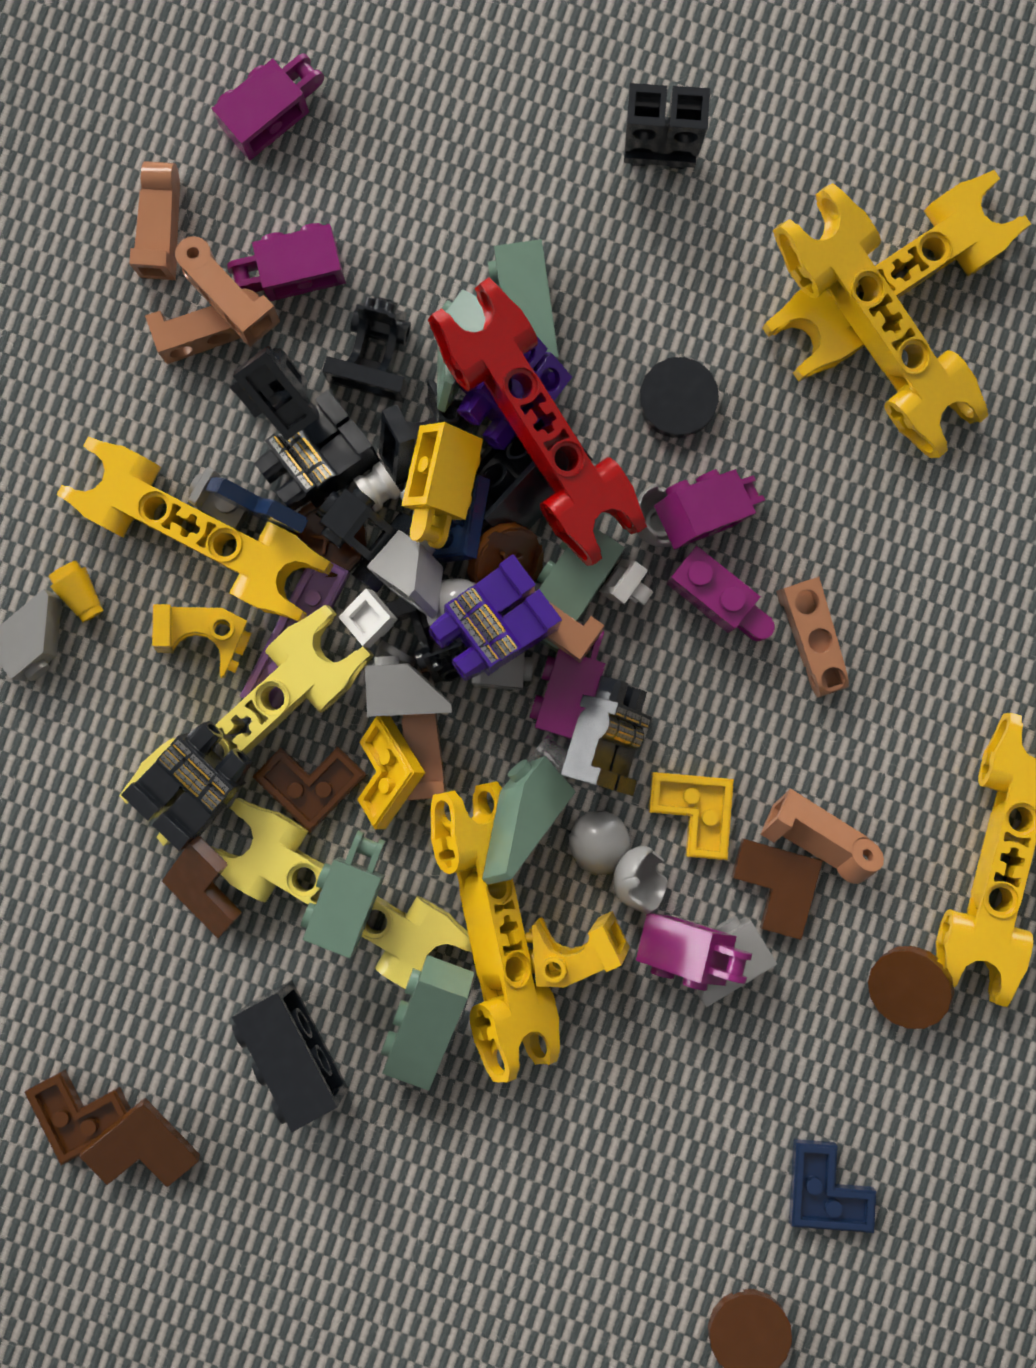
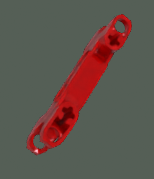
(495, 358)

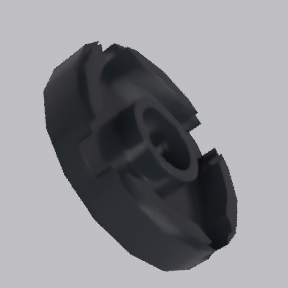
(678, 397)

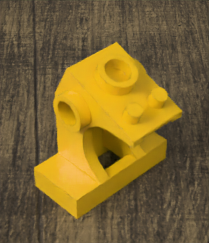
(176, 624)
(603, 951)

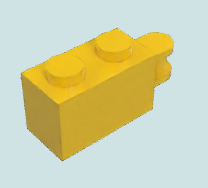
(440, 480)

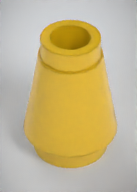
(76, 590)

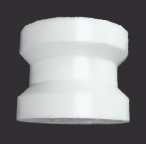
(378, 486)

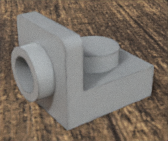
(212, 504)

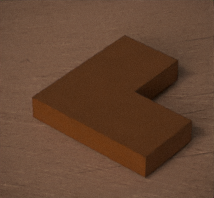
(311, 795)
(790, 880)
(193, 884)
(65, 1118)
(144, 1136)

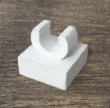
(626, 583)
(368, 618)

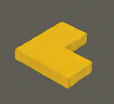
(395, 772)
(705, 802)

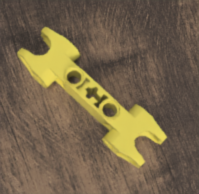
(300, 674)
(276, 861)

